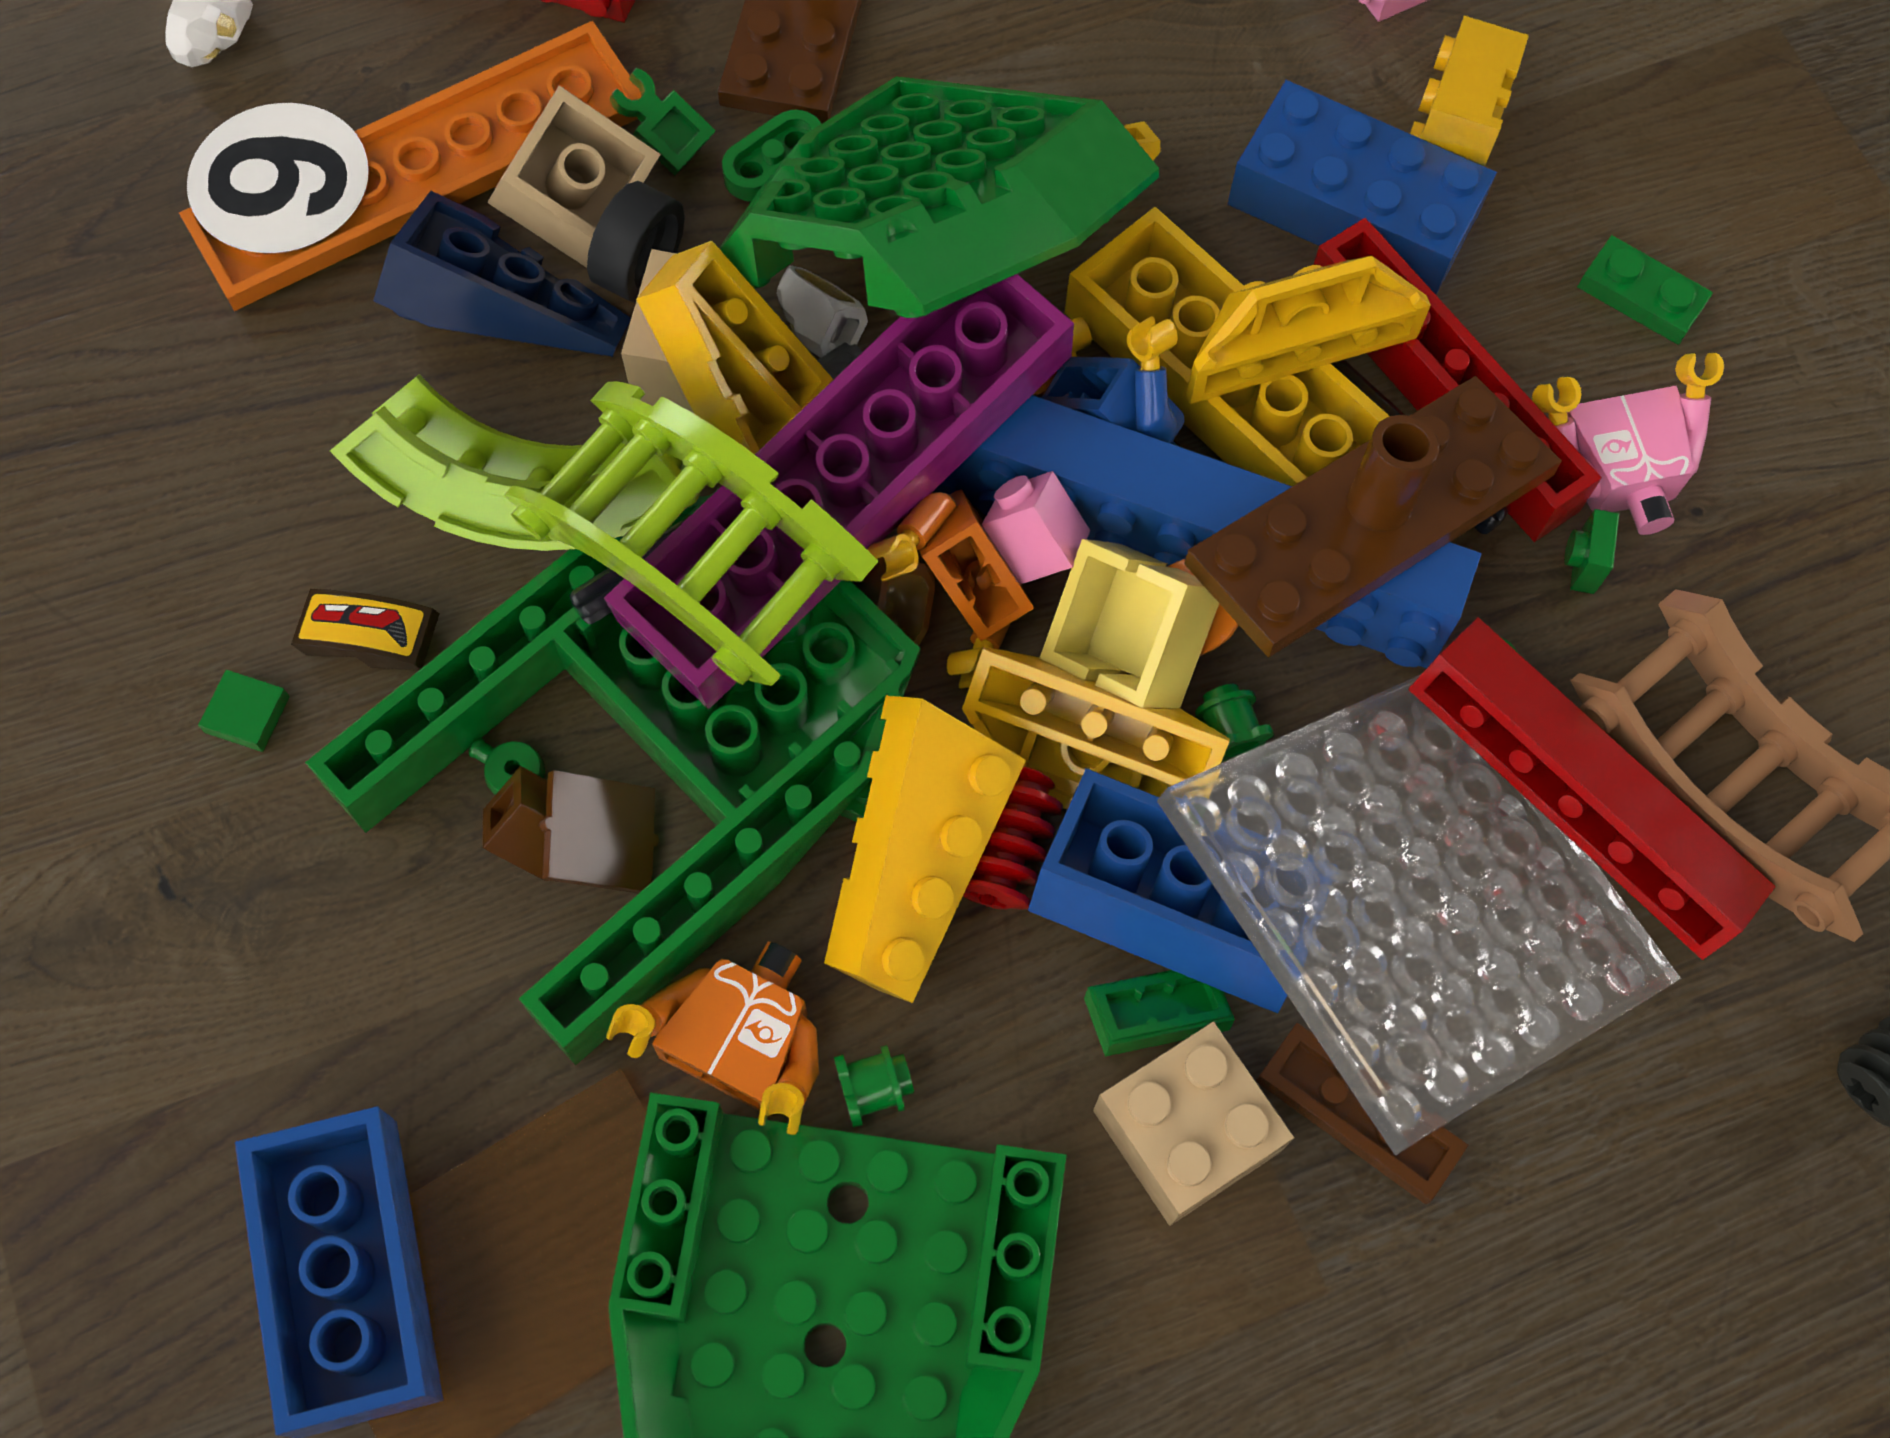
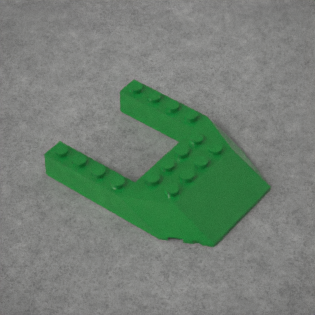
(759, 763)

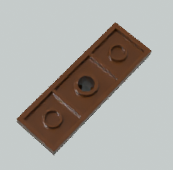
(788, 56)
(1370, 514)

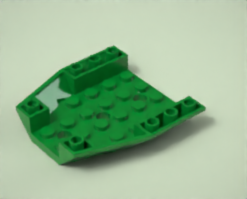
(942, 189)
(740, 1261)

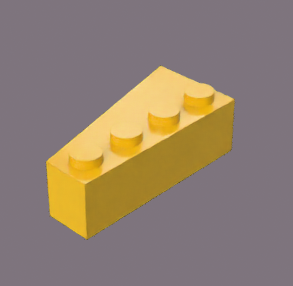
(918, 845)

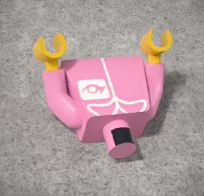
(1639, 441)

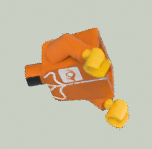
(967, 566)
(734, 1032)

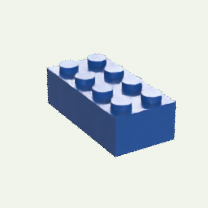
(1329, 166)
(1137, 886)
(337, 1273)

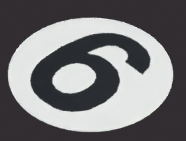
(277, 178)

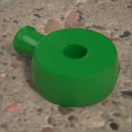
(504, 759)

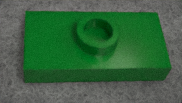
(1154, 1011)

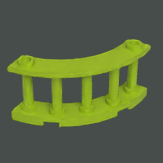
(708, 460)
(458, 469)

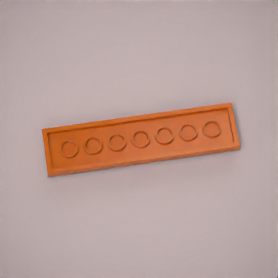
(442, 144)

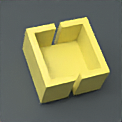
(1130, 617)

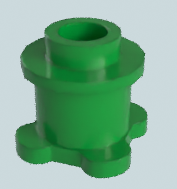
(1233, 715)
(874, 1083)

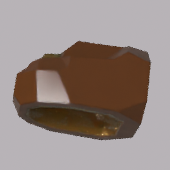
(904, 598)

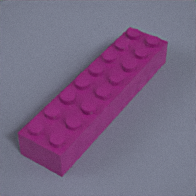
(863, 455)

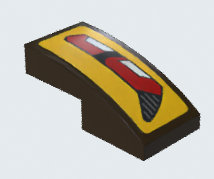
(365, 626)

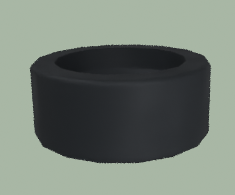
(627, 231)

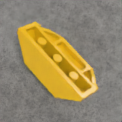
(1305, 324)
(1074, 725)

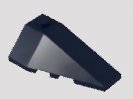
(463, 278)

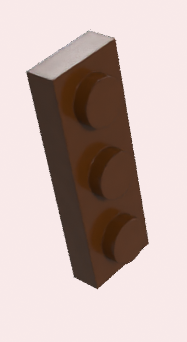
(1312, 1085)

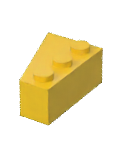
(1473, 89)
(729, 347)

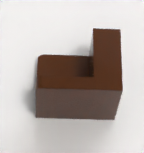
(514, 819)

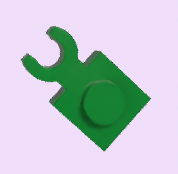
(666, 125)

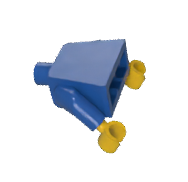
(1119, 387)

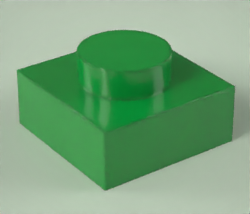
(1592, 551)

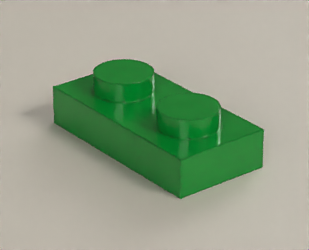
(1645, 289)

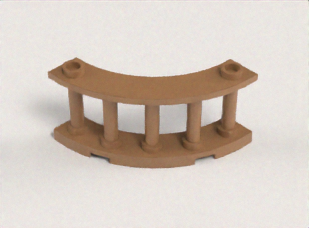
(1785, 738)

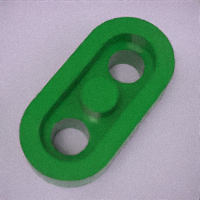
(763, 152)

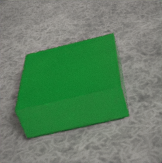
(244, 710)

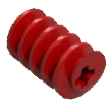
(1011, 844)

